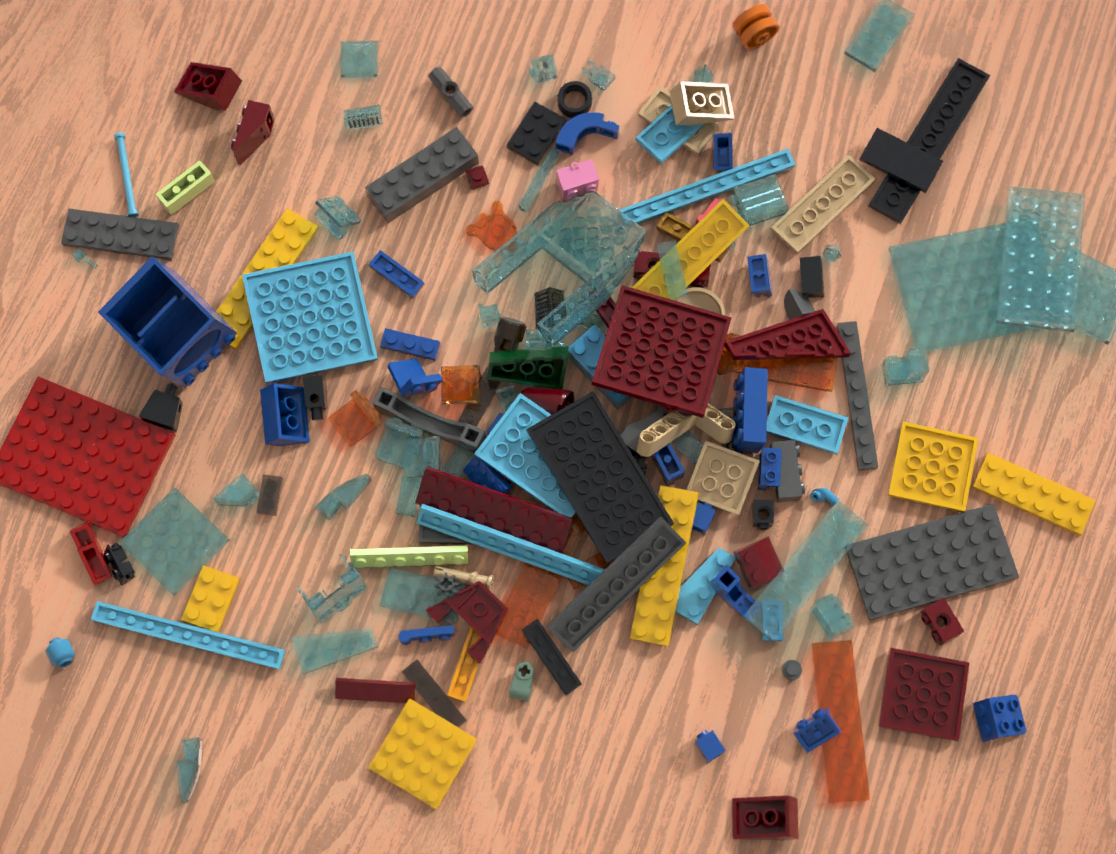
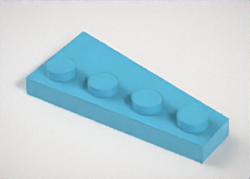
(697, 590)

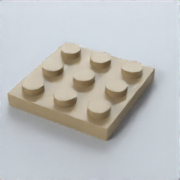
(723, 477)

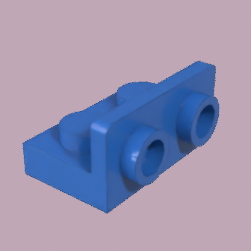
(769, 468)
(816, 729)

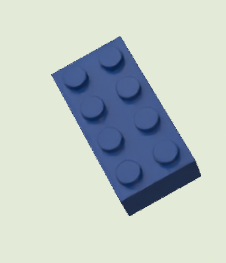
(486, 476)

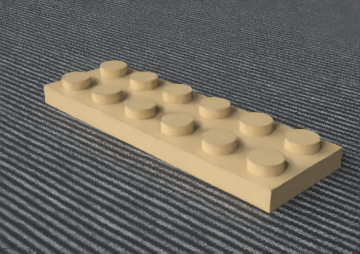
(822, 204)

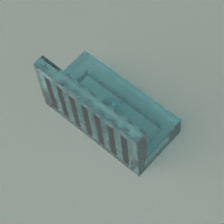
(363, 117)

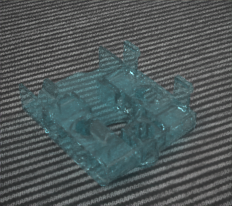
(340, 598)

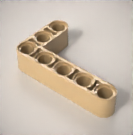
(676, 423)

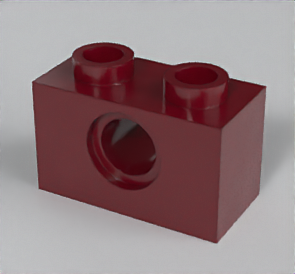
(942, 610)

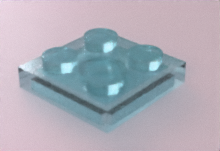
(359, 59)

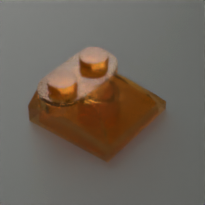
(460, 384)

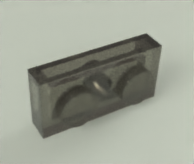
(269, 495)

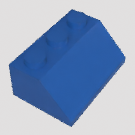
(284, 415)

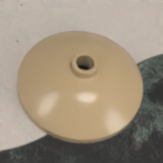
(703, 299)

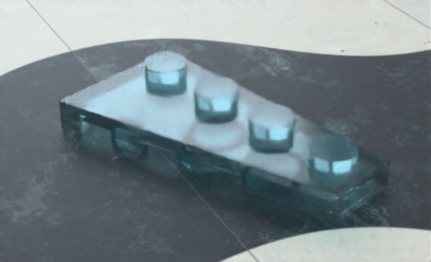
(322, 650)

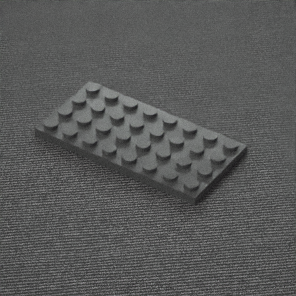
(931, 562)

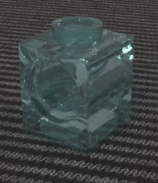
(546, 62)

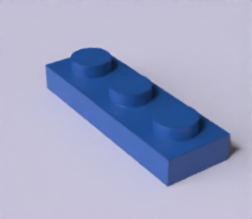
(396, 274)
(410, 344)

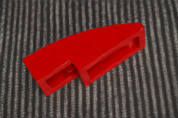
(91, 552)

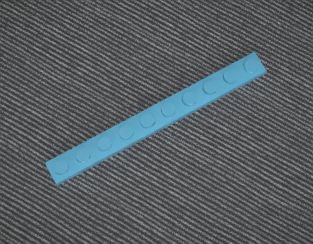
(709, 187)
(508, 545)
(188, 635)

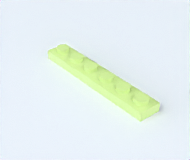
(409, 556)

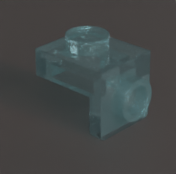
(506, 396)

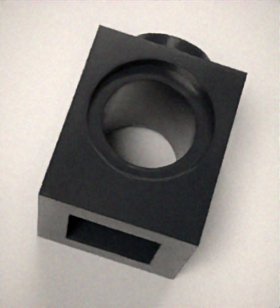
(765, 506)

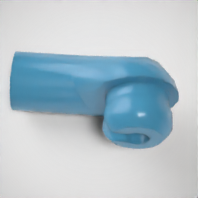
(824, 494)

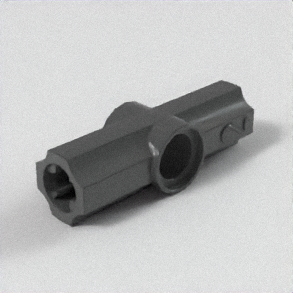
(444, 84)

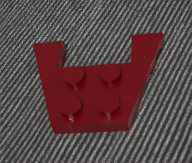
(479, 609)

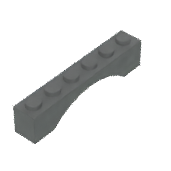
(632, 431)
(454, 432)

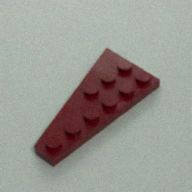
(797, 338)

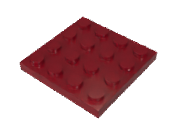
(924, 694)

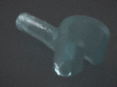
(79, 255)

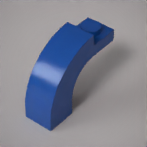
(581, 126)
(730, 591)

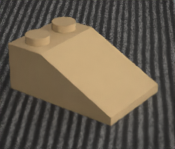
(701, 103)

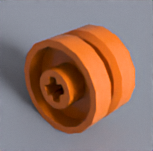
(755, 26)

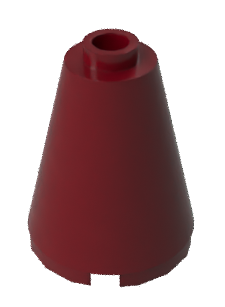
(549, 399)

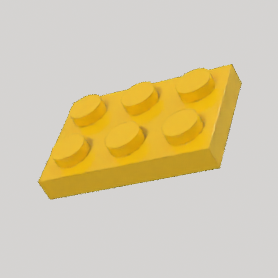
(210, 599)

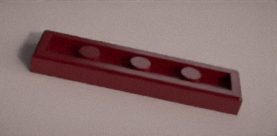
(374, 690)

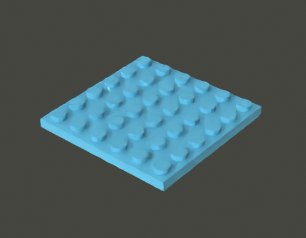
(309, 317)

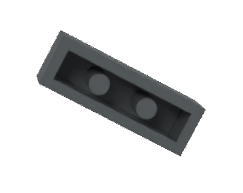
(790, 485)

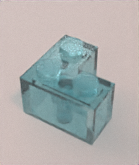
(906, 369)

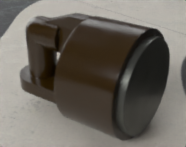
(511, 330)

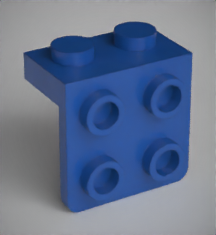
(412, 379)
(999, 717)

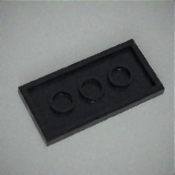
(901, 160)

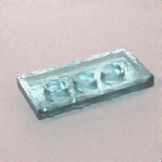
(879, 34)
(415, 593)

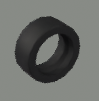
(574, 86)

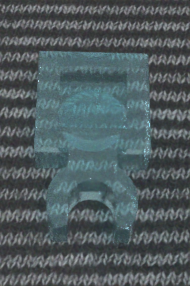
(599, 76)

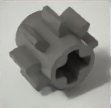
(442, 582)

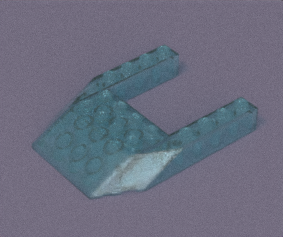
(588, 240)

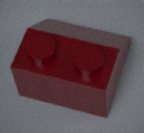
(758, 562)

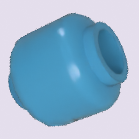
(60, 652)

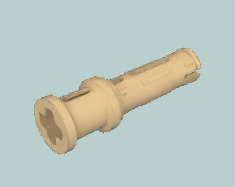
(465, 578)

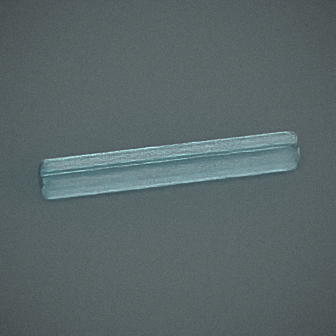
(539, 179)

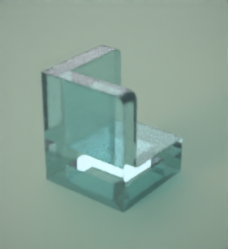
(489, 315)

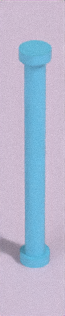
(126, 175)

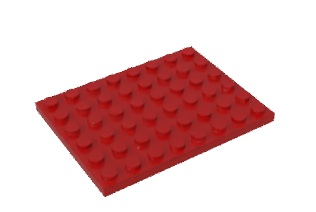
(82, 456)

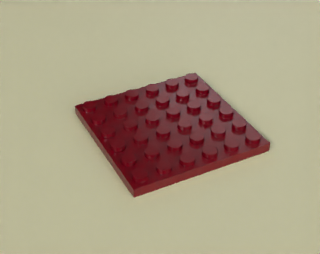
(661, 351)

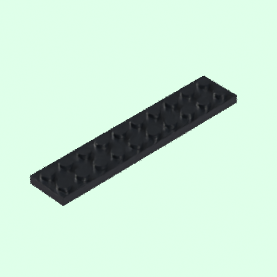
(933, 134)

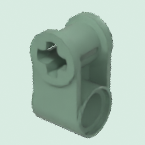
(520, 685)

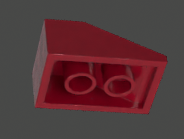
(209, 85)
(765, 818)

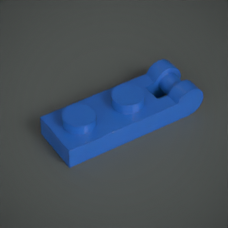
(426, 634)

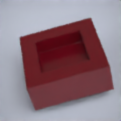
(477, 177)

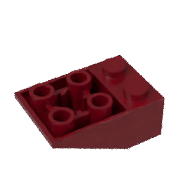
(252, 130)

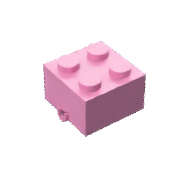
(577, 180)

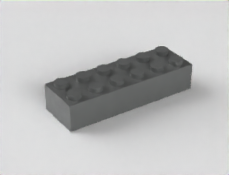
(422, 175)

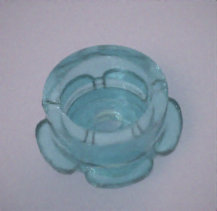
(832, 253)

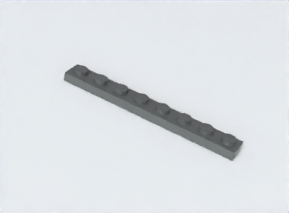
(858, 398)

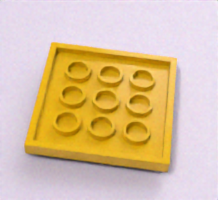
(933, 467)
(423, 753)

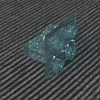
(336, 216)
(420, 454)

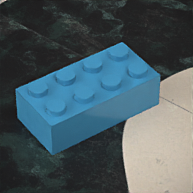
(585, 355)

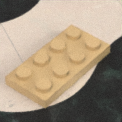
(659, 103)

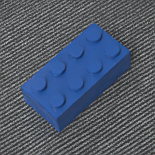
(750, 410)

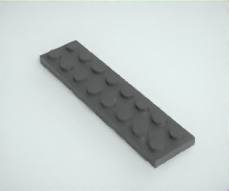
(616, 584)

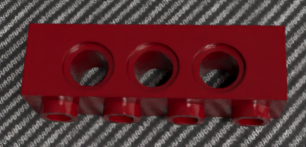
(646, 259)

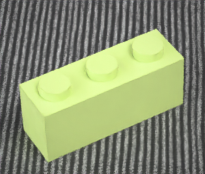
(185, 187)

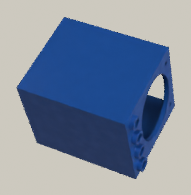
(168, 323)

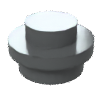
(792, 670)

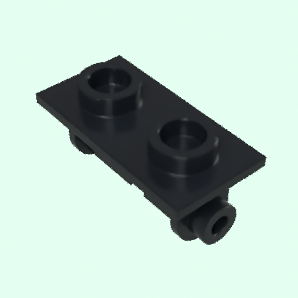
(114, 556)

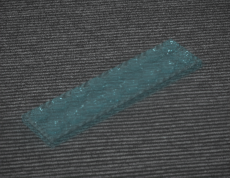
(805, 571)

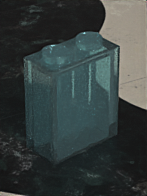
(760, 200)

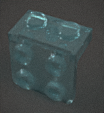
(393, 441)

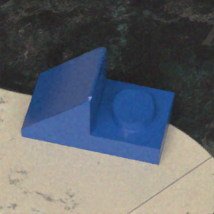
(722, 151)

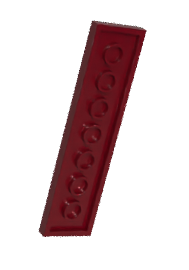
(494, 509)

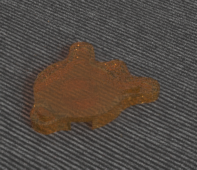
(493, 229)

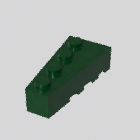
(530, 366)

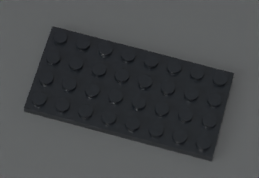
(598, 475)

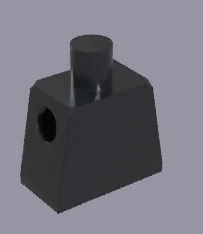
(315, 387)
(163, 408)

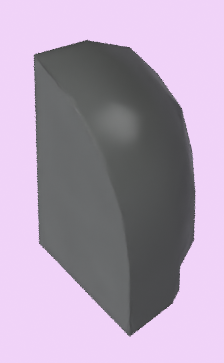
(797, 304)

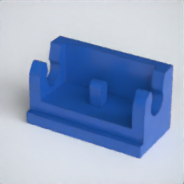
(759, 275)

